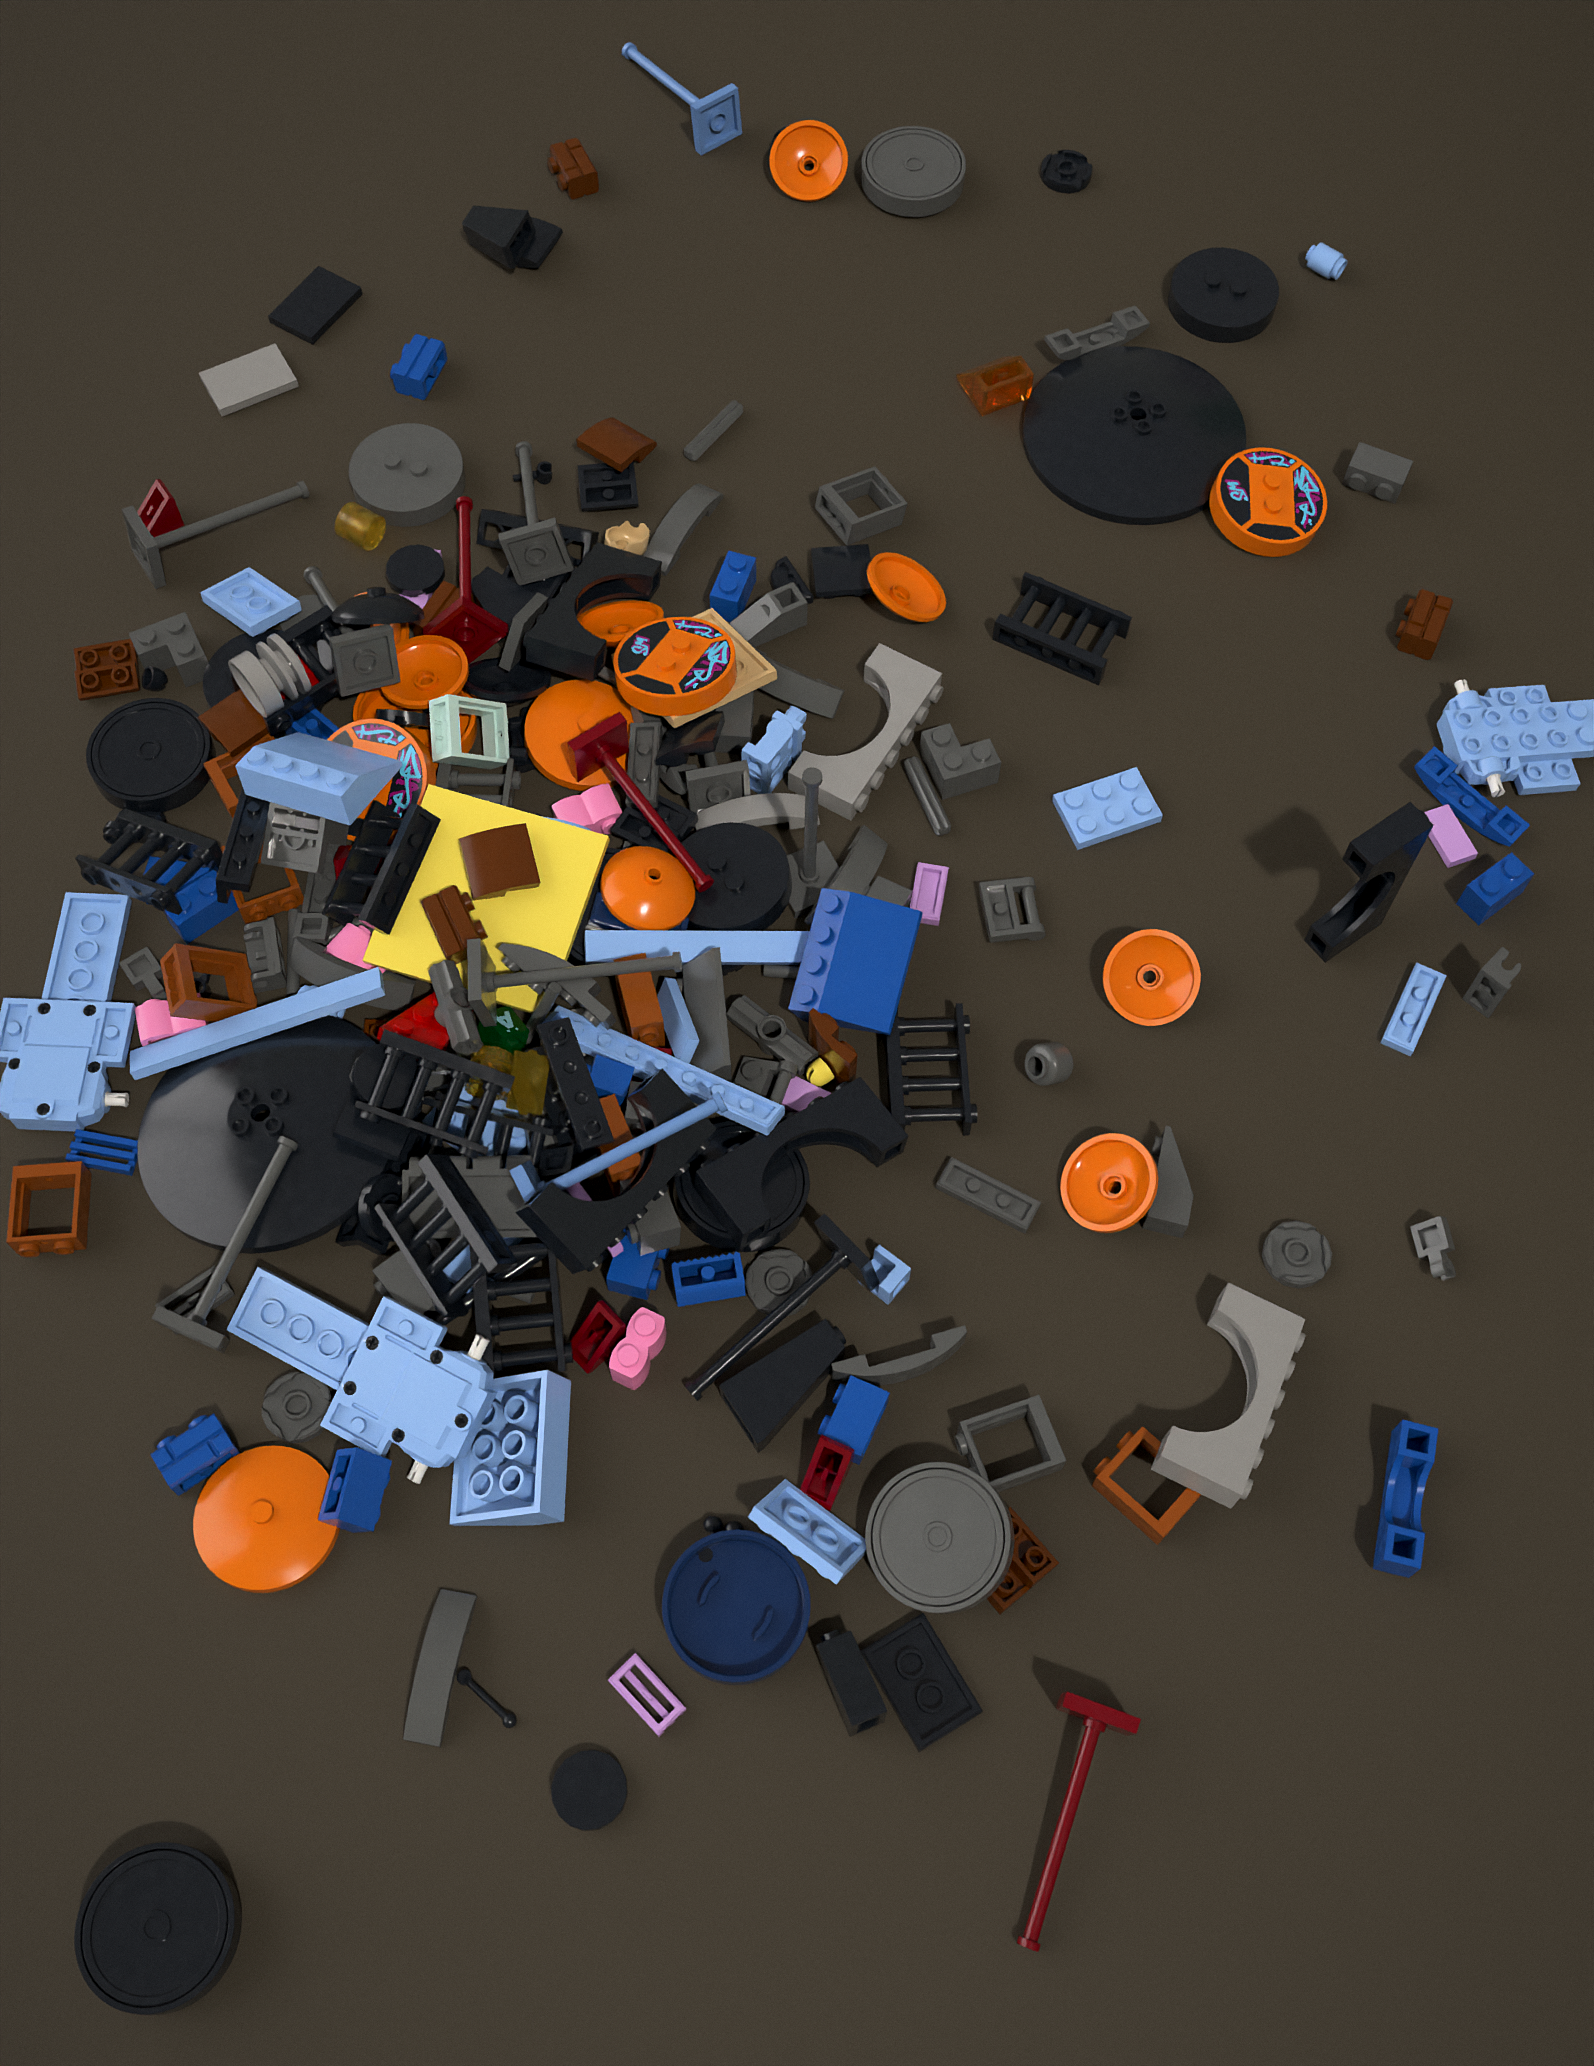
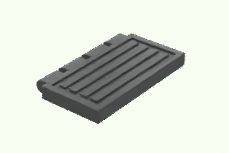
(489, 1184)

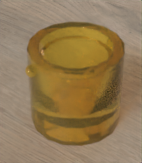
(360, 526)
(494, 1058)

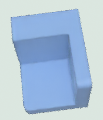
(891, 1274)

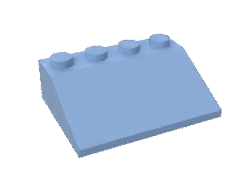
(315, 776)
(517, 1457)

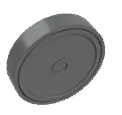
(913, 171)
(407, 474)
(939, 1538)

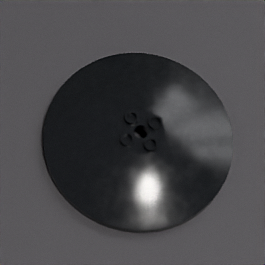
(1125, 468)
(208, 1153)

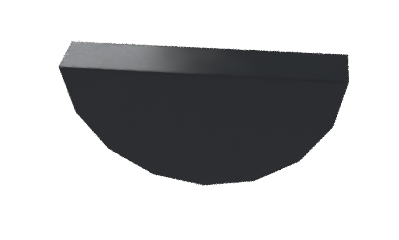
(784, 574)

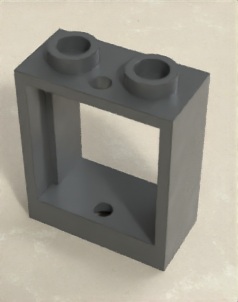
(844, 521)
(1042, 1432)

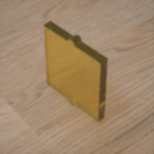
(529, 1083)

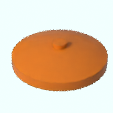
(563, 715)
(261, 1519)

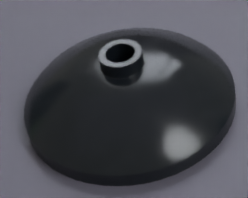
(377, 608)
(496, 684)

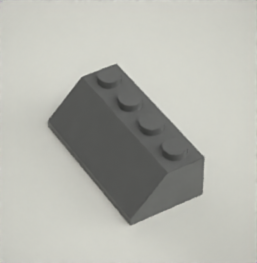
(705, 1002)

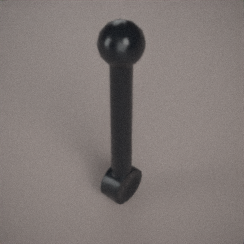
(464, 1678)

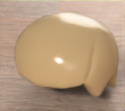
(628, 537)

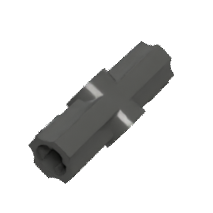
(454, 1008)
(758, 1023)

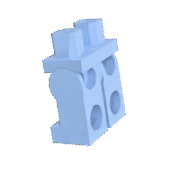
(775, 750)

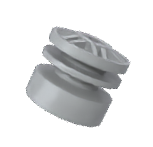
(274, 672)

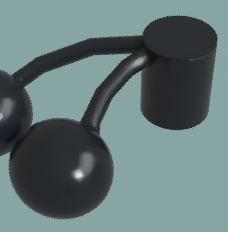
(713, 1525)

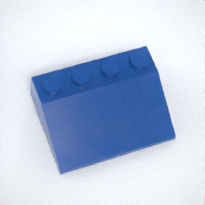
(855, 961)

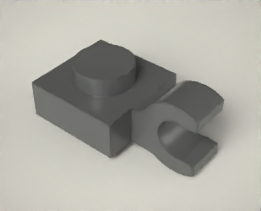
(143, 972)
(1432, 1242)

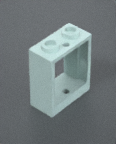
(447, 737)

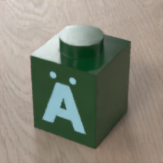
(508, 1034)

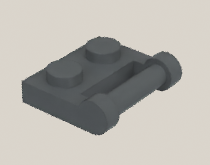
(1002, 913)
(758, 1074)

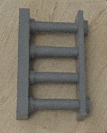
(452, 779)

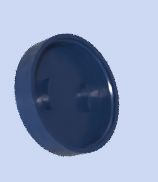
(739, 1611)

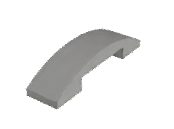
(757, 811)

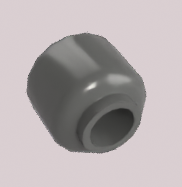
(1048, 1063)

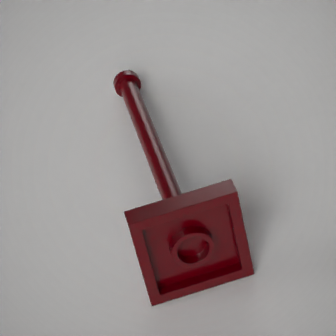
(463, 620)
(601, 748)
(1095, 1719)

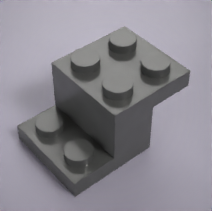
(299, 839)

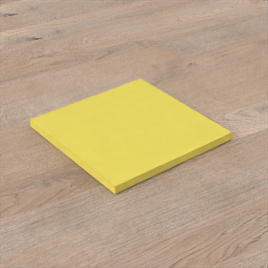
(532, 917)

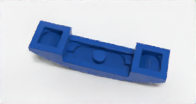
(1466, 803)

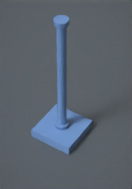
(714, 117)
(529, 1181)

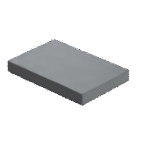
(248, 379)

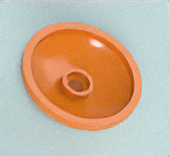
(808, 144)
(906, 587)
(618, 619)
(427, 670)
(647, 901)
(1174, 983)
(1095, 1172)

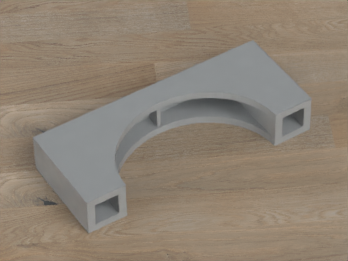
(849, 778)
(1222, 1459)

